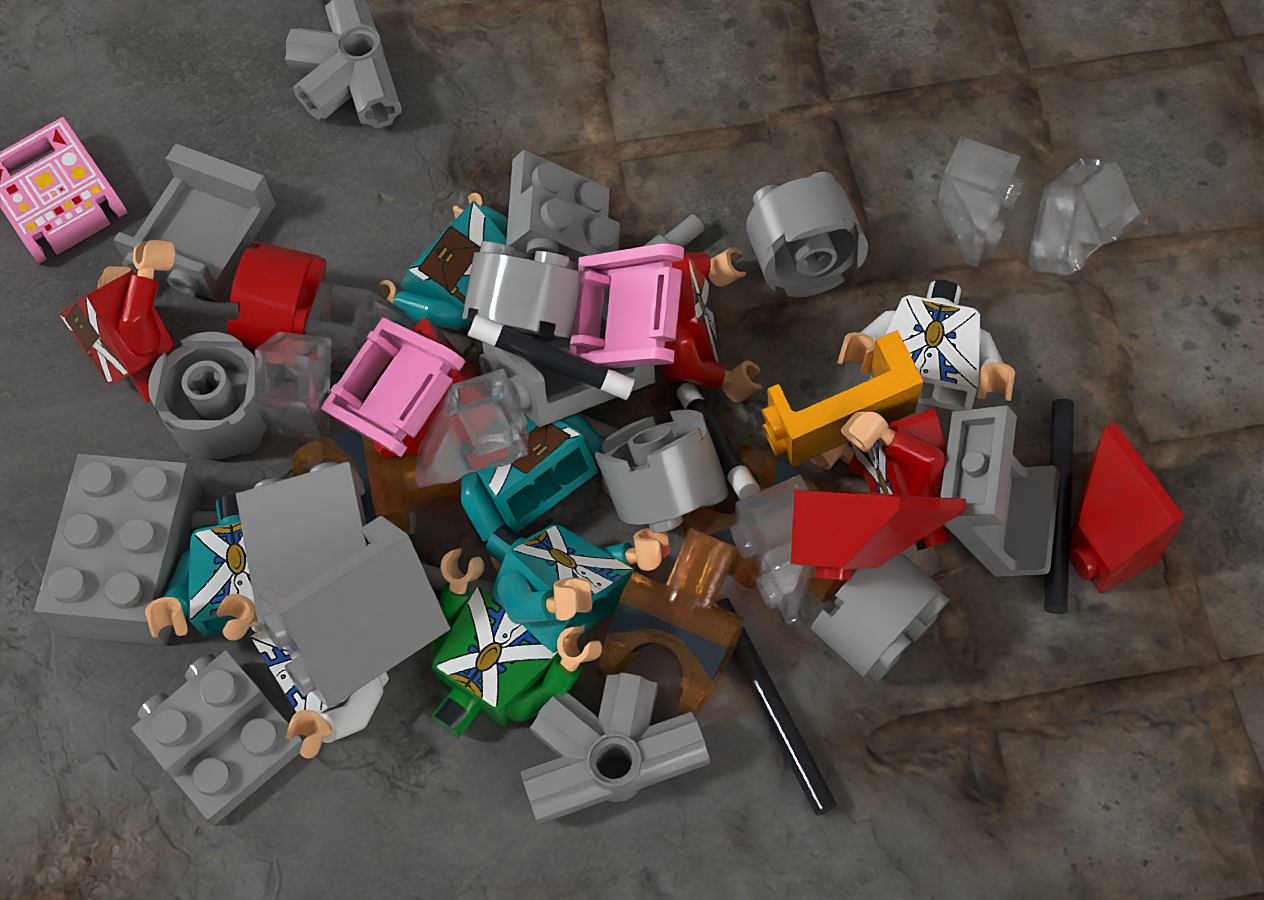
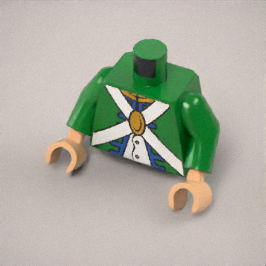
(491, 661)

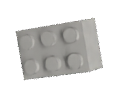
(117, 547)

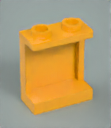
(818, 428)

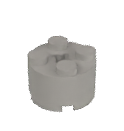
(805, 235)
(523, 293)
(208, 396)
(662, 470)
(878, 613)

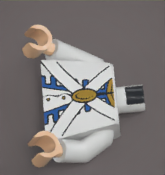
(944, 346)
(312, 715)

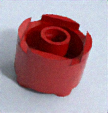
(273, 292)

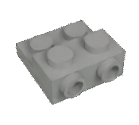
(557, 211)
(216, 735)

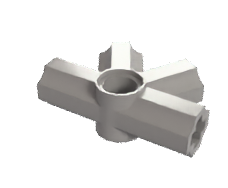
(344, 66)
(590, 740)

